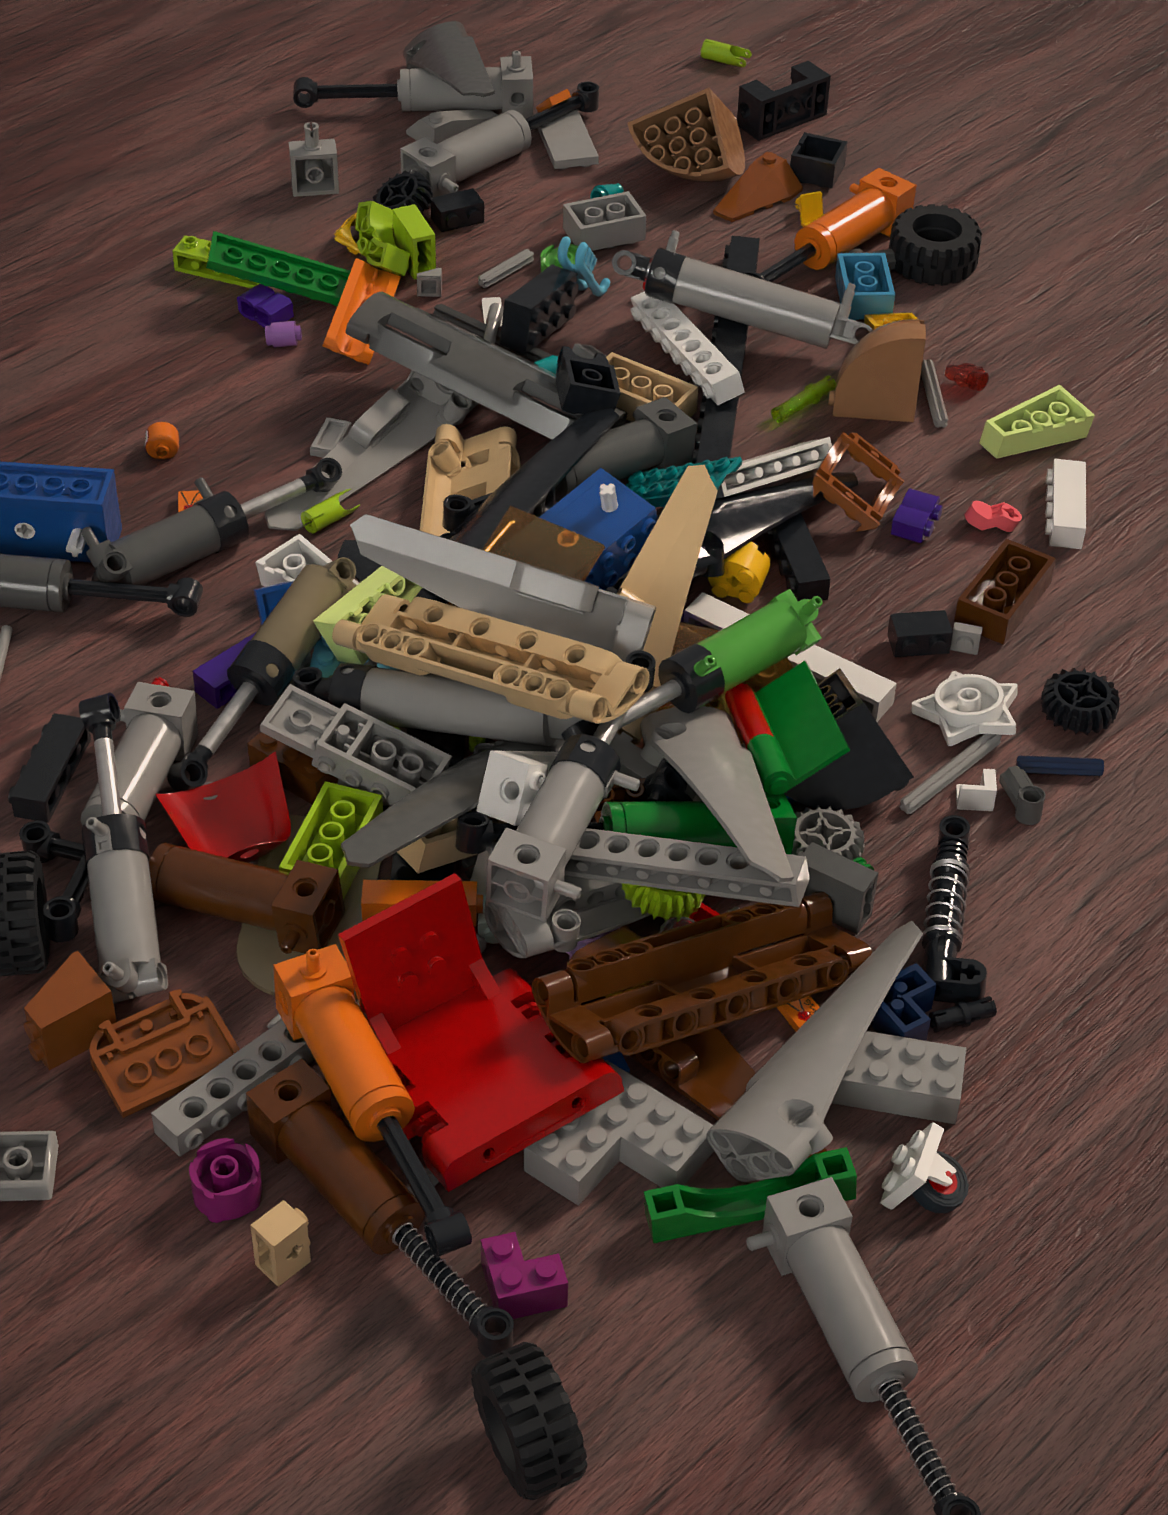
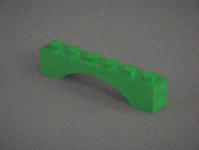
(688, 1211)

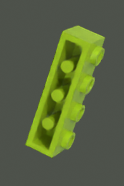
(191, 258)

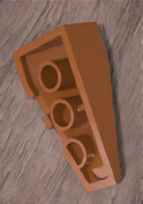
(760, 186)

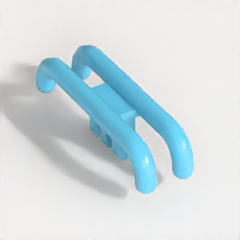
(584, 265)

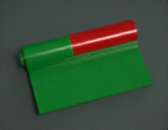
(787, 728)

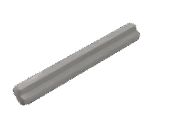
(934, 394)

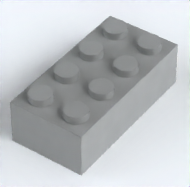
(904, 1077)

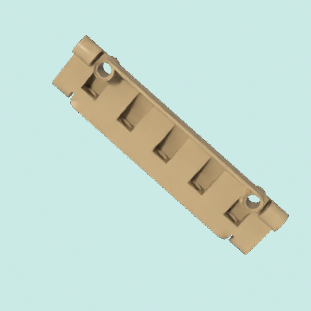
(486, 461)

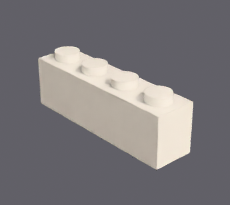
(1067, 503)

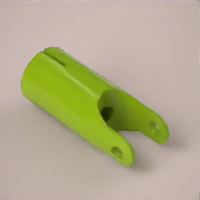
(724, 53)
(325, 513)

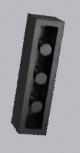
(799, 559)
(49, 768)

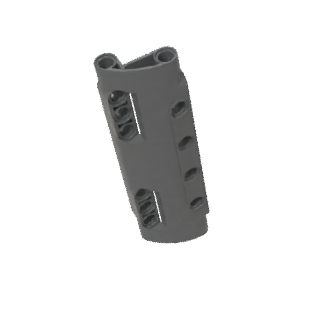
(470, 363)

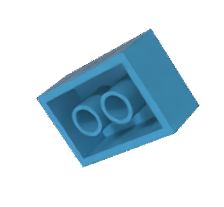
(872, 280)

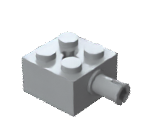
(313, 164)

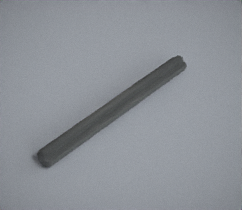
(478, 328)

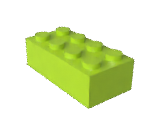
(330, 821)

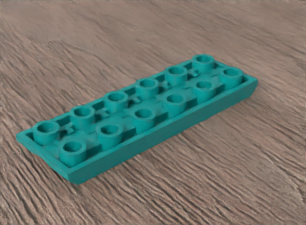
(658, 485)

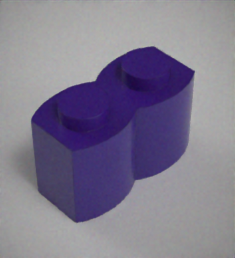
(265, 305)
(916, 516)

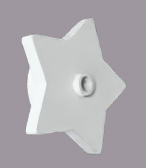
(969, 707)

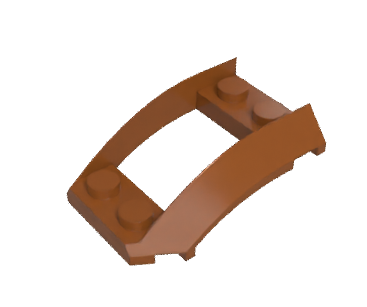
(839, 494)

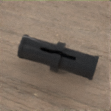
(962, 1014)

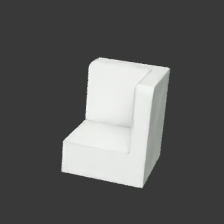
(980, 796)

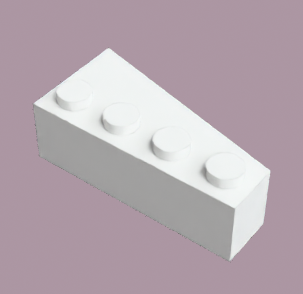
(288, 561)

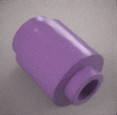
(283, 334)

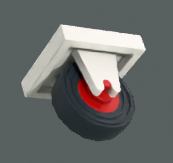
(927, 1174)

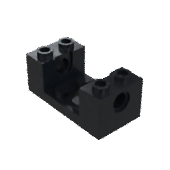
(771, 112)

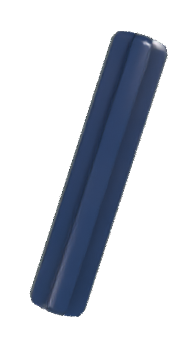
(1061, 765)

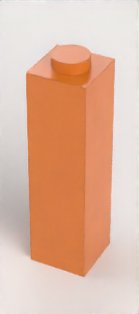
(382, 894)

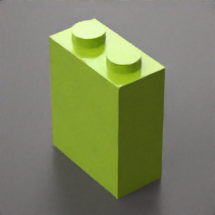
(415, 236)

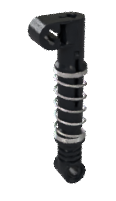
(942, 935)

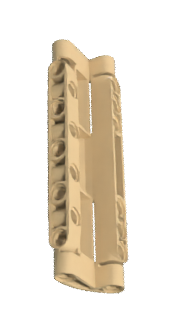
(496, 655)

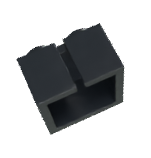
(818, 160)

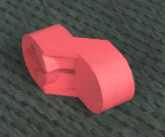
(998, 515)

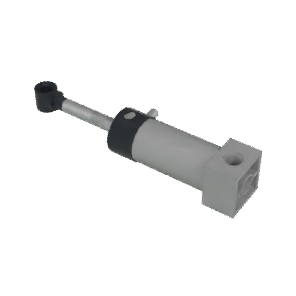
(530, 863)

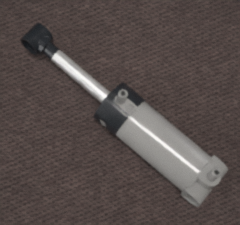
(119, 873)

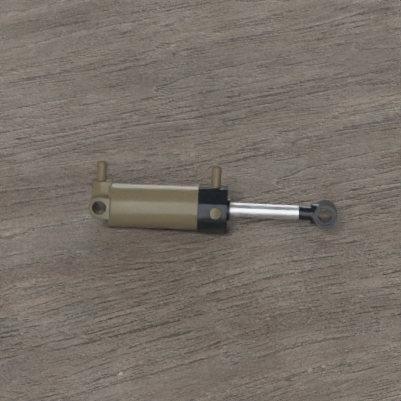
(270, 658)

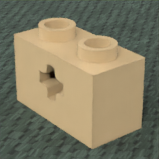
(281, 1242)

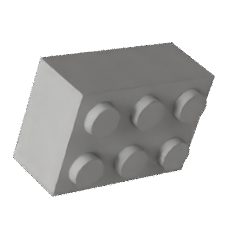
(605, 221)

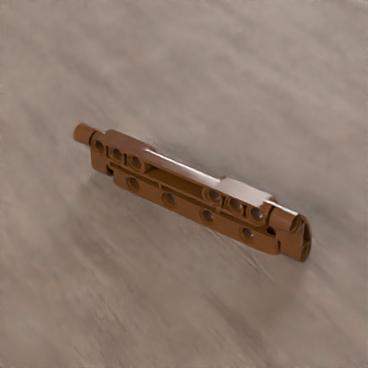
(696, 977)

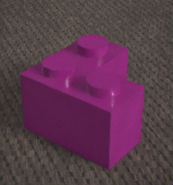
(522, 1285)

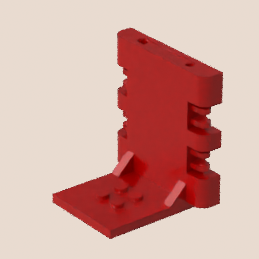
(464, 1040)

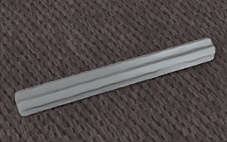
(949, 772)

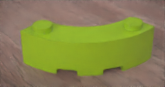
(376, 238)

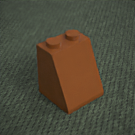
(67, 1012)

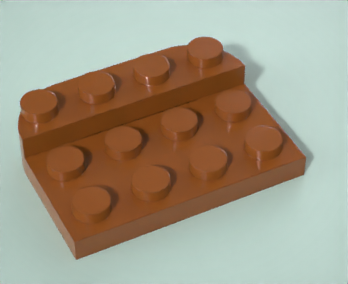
(159, 1050)

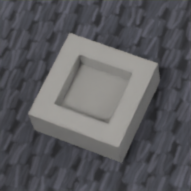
(966, 638)

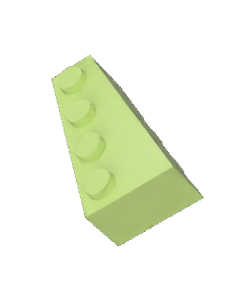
(1037, 423)
(357, 605)

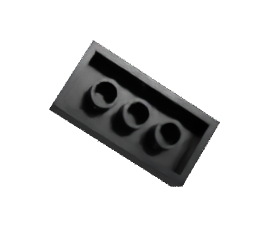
(538, 308)

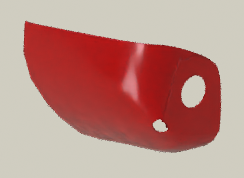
(244, 818)

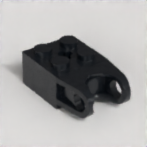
(585, 383)

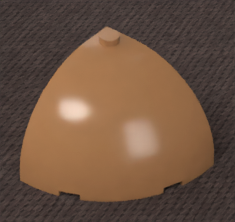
(692, 138)
(882, 374)

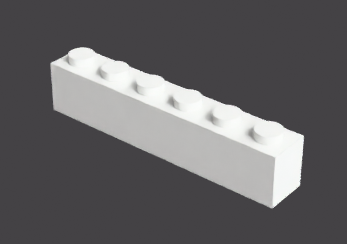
(775, 466)

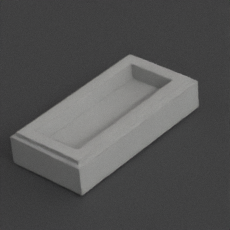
(329, 436)

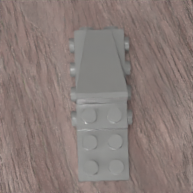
(353, 745)

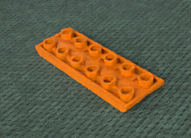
(361, 284)

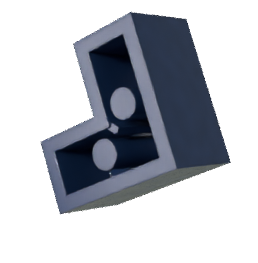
(905, 1005)

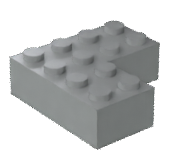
(633, 1128)

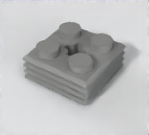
(27, 1165)

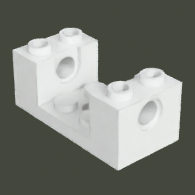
(512, 783)

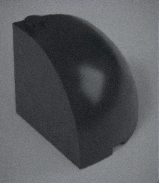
(864, 772)

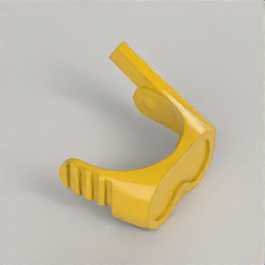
(344, 236)

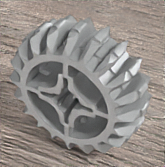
(830, 831)

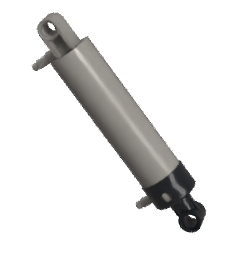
(742, 297)
(430, 703)

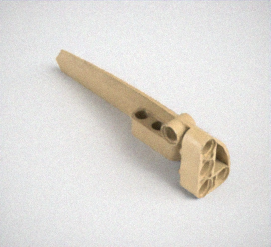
(667, 565)

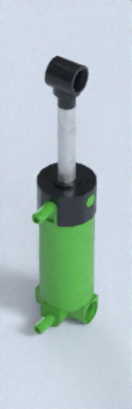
(726, 658)

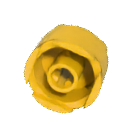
(742, 575)

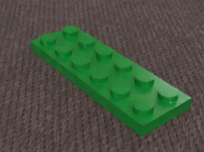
(276, 268)

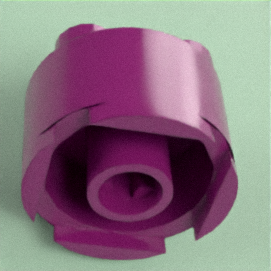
(225, 1180)

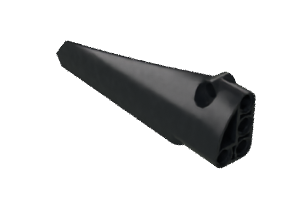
(749, 514)

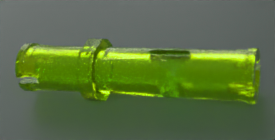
(811, 394)

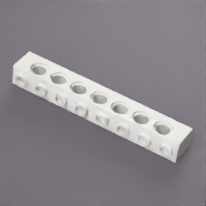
(688, 348)

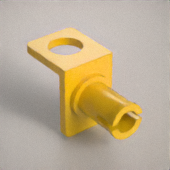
(810, 207)

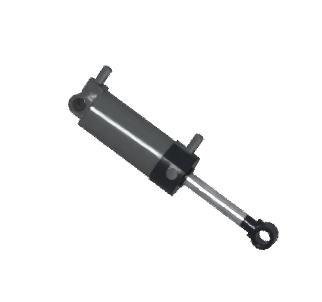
(195, 532)

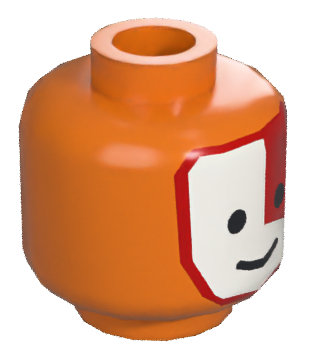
(162, 440)

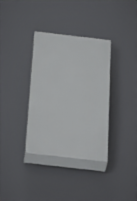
(568, 142)

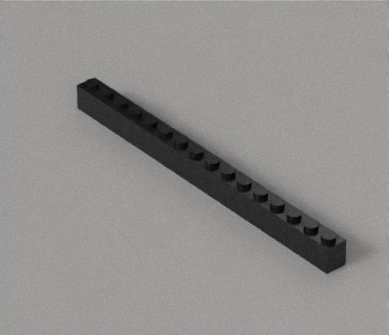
(730, 338)

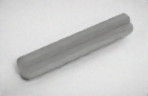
(505, 268)

